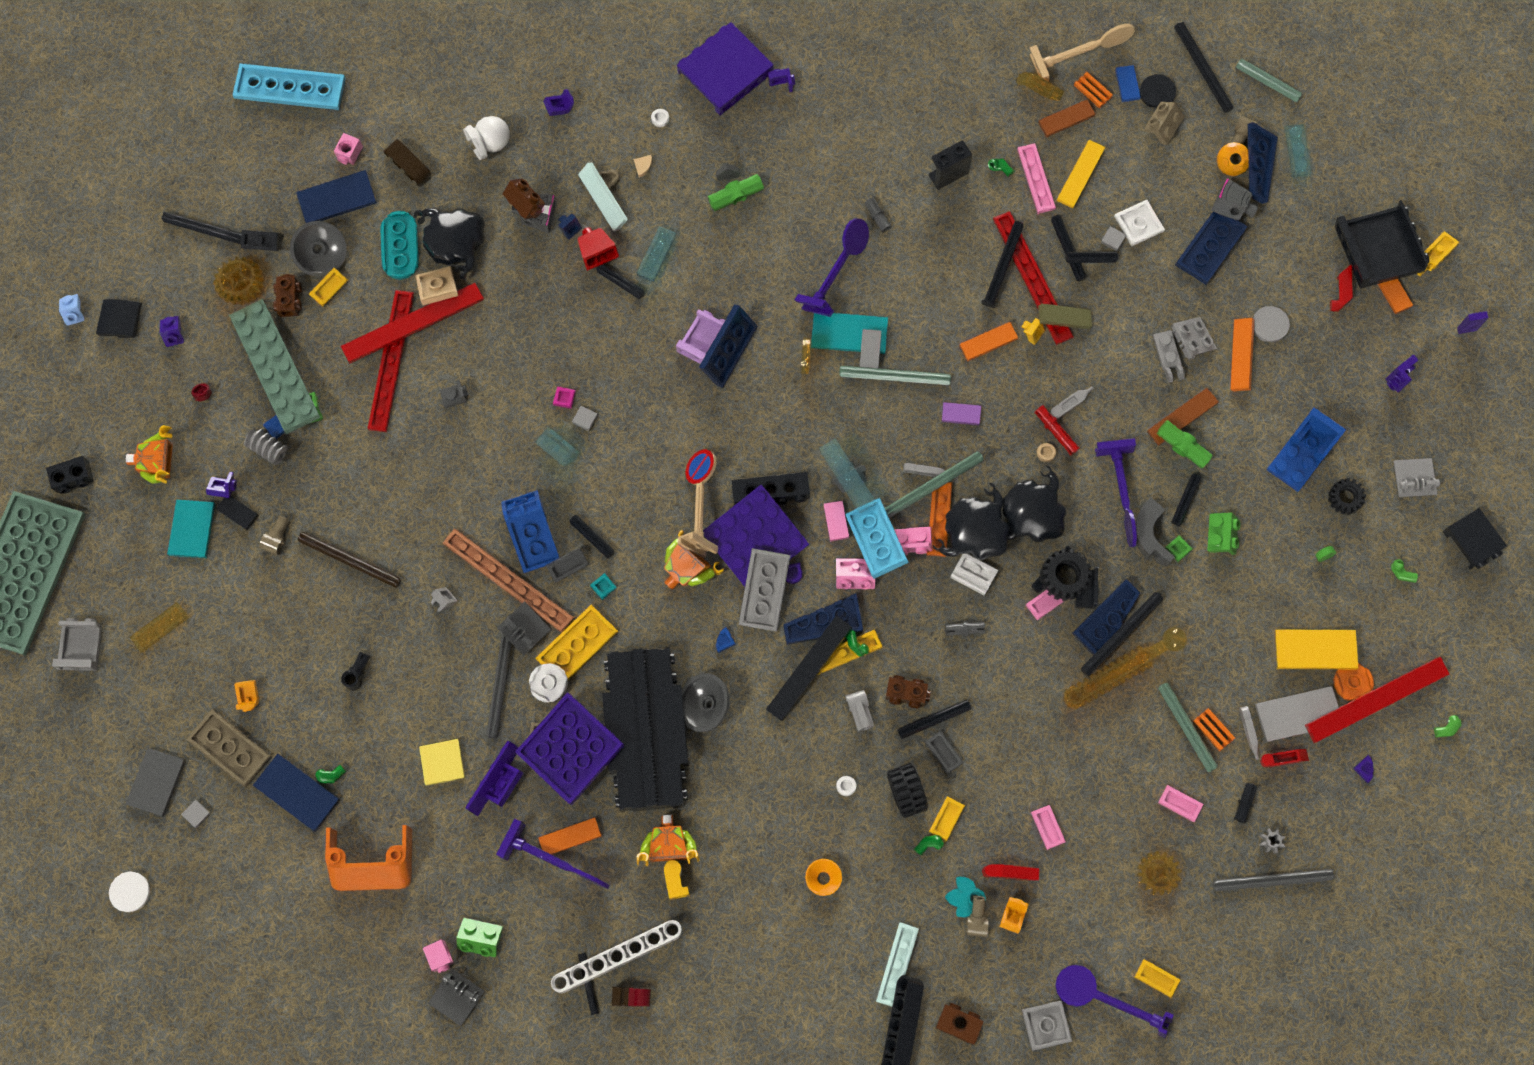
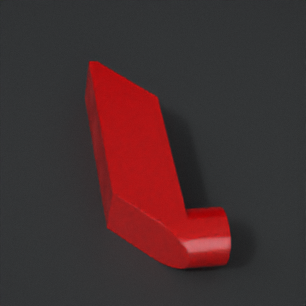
(1345, 290)
(1284, 758)
(1011, 872)

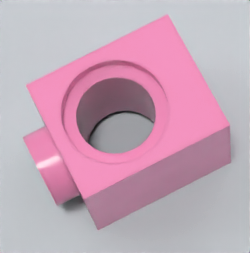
(348, 142)
(438, 956)

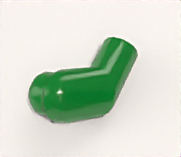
(1000, 165)
(855, 646)
(330, 776)
(929, 841)

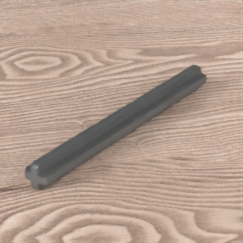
(499, 687)
(1273, 880)

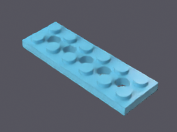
(283, 77)

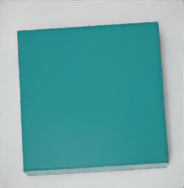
(603, 586)

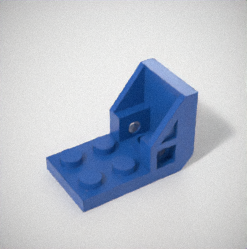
(1306, 449)
(529, 531)

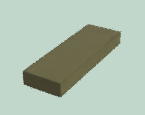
(1065, 316)

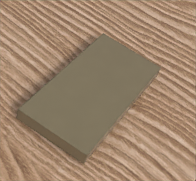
(228, 748)

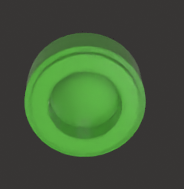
(1325, 553)

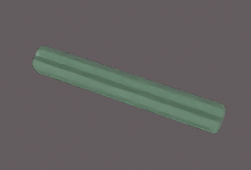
(1268, 80)

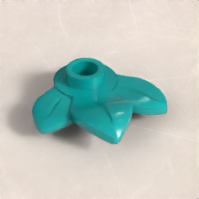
(963, 895)

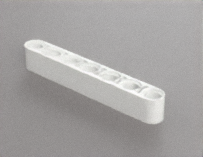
(610, 965)

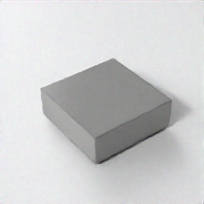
(1113, 238)
(584, 418)
(195, 814)

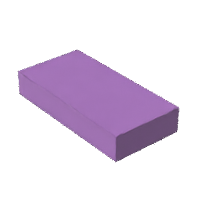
(961, 413)

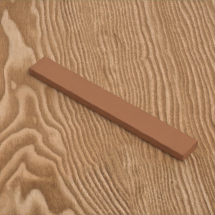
(508, 580)

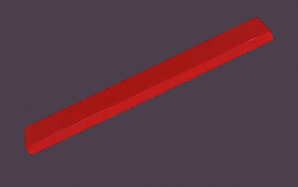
(1031, 275)
(411, 323)
(389, 368)
(1376, 699)

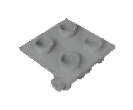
(1193, 337)
(1415, 477)

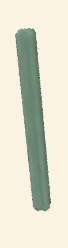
(895, 375)
(934, 484)

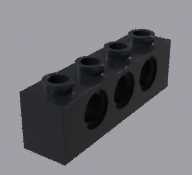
(778, 482)

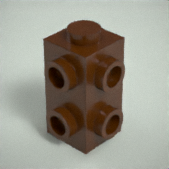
(524, 198)
(287, 296)
(906, 691)

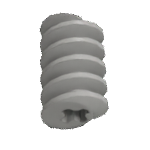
(265, 447)

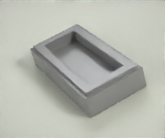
(870, 348)

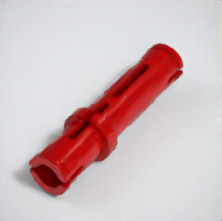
(1054, 427)

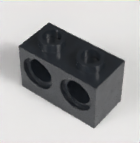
(69, 470)

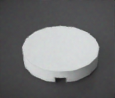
(548, 682)
(129, 892)

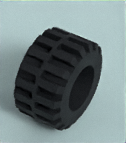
(1075, 562)
(907, 790)

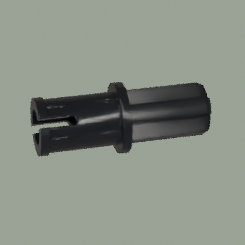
(1245, 803)

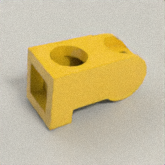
(673, 880)

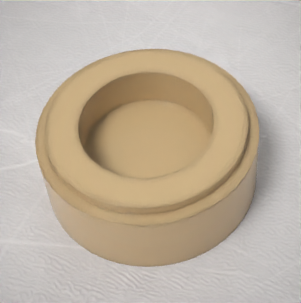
(1046, 452)

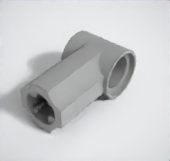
(859, 706)

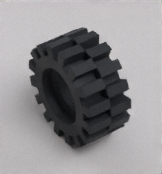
(1338, 504)

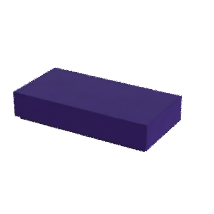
(1472, 322)

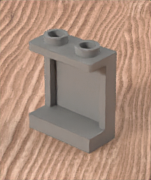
(78, 645)

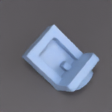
(70, 309)

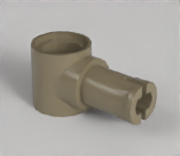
(1241, 129)
(274, 540)
(977, 921)

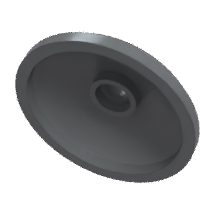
(318, 263)
(697, 697)

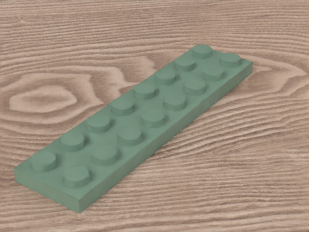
(274, 366)

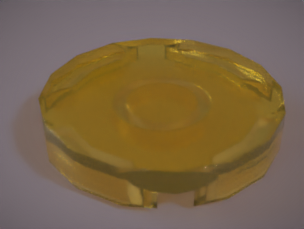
(806, 355)

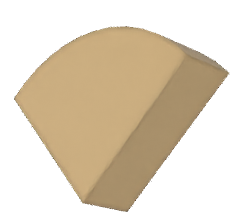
(643, 165)

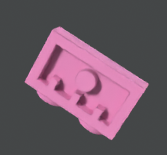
(915, 539)
(853, 574)

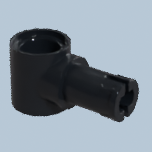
(355, 671)

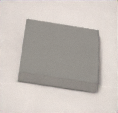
(1046, 1025)

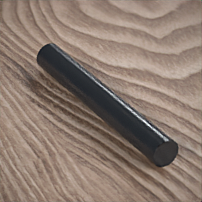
(589, 989)

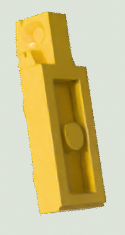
(1439, 250)

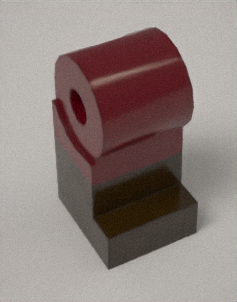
(631, 997)

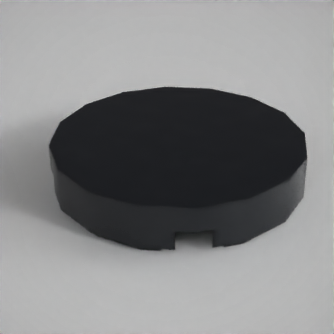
(1157, 89)

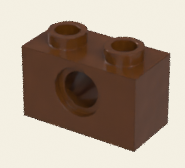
(969, 1032)

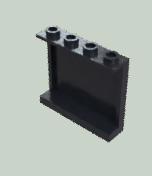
(1382, 246)

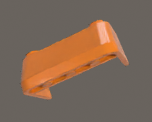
(386, 875)

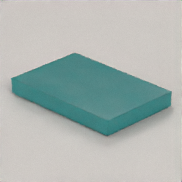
(191, 529)

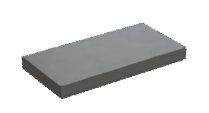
(764, 589)
(1288, 715)

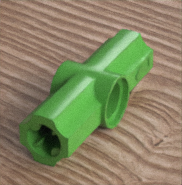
(735, 192)
(1184, 444)

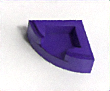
(1365, 769)

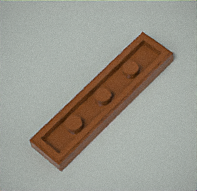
(1186, 413)

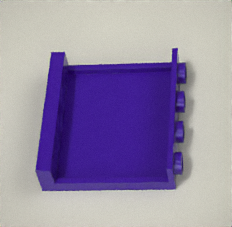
(725, 67)

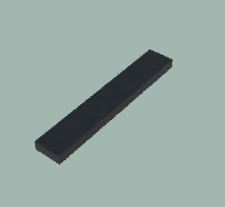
(809, 668)

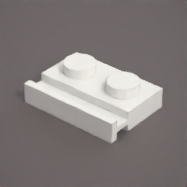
(974, 574)

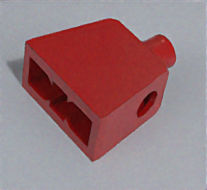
(596, 247)

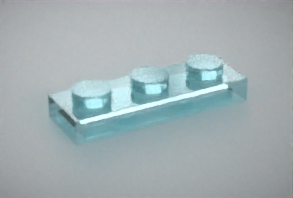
(1297, 150)
(656, 254)

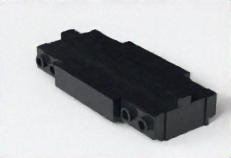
(649, 719)

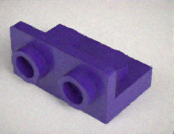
(1399, 377)

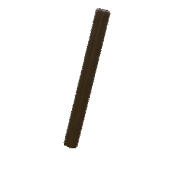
(349, 559)

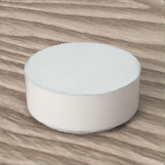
(660, 117)
(846, 786)

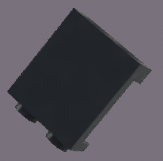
(951, 164)
(1476, 538)

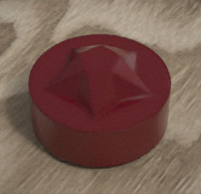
(201, 392)

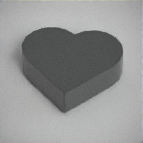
(727, 171)

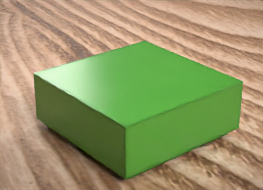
(1178, 548)

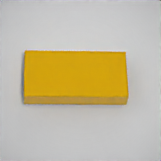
(328, 287)
(946, 818)
(1157, 978)

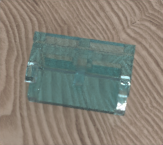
(557, 447)

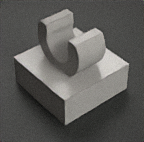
(443, 597)

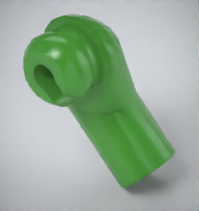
(1401, 574)
(1451, 728)

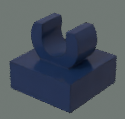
(569, 225)

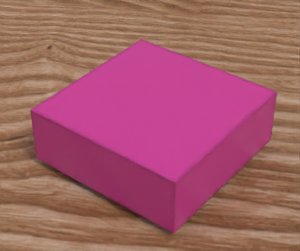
(564, 397)

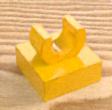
(1033, 330)

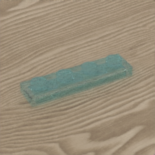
(847, 476)

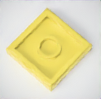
(442, 762)

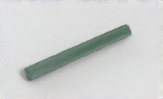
(1187, 727)

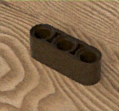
(405, 159)

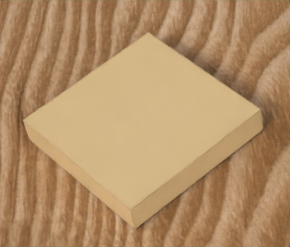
(436, 285)

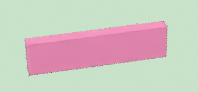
(1036, 178)

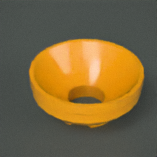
(1224, 162)
(828, 867)

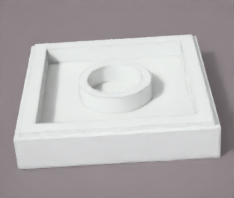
(1139, 223)

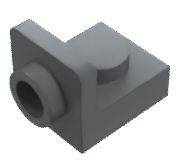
(454, 395)

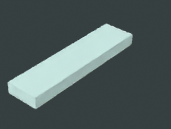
(602, 196)
(897, 962)

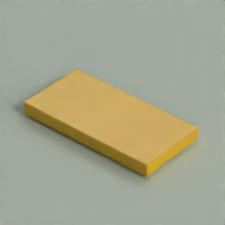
(578, 642)
(1316, 649)

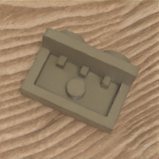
(1165, 121)

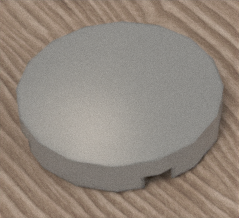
(1270, 324)

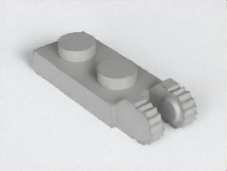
(1168, 354)

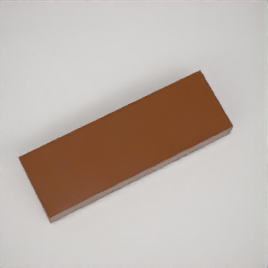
(1066, 118)

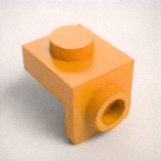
(246, 695)
(1014, 915)

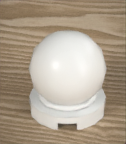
(489, 135)

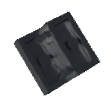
(118, 318)

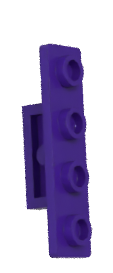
(497, 782)

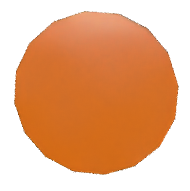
(1353, 683)

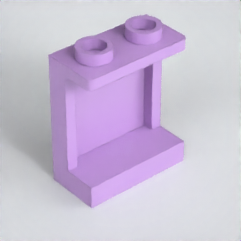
(700, 336)

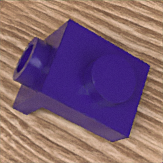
(781, 76)
(559, 104)
(171, 331)
(222, 487)

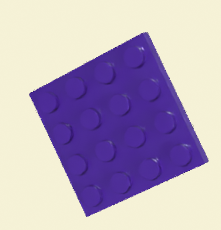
(754, 524)
(569, 748)

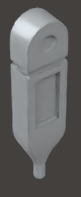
(1070, 403)
(922, 470)
(1249, 730)

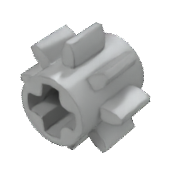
(1277, 839)

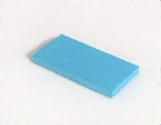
(877, 539)

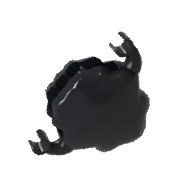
(452, 236)
(1035, 510)
(976, 528)

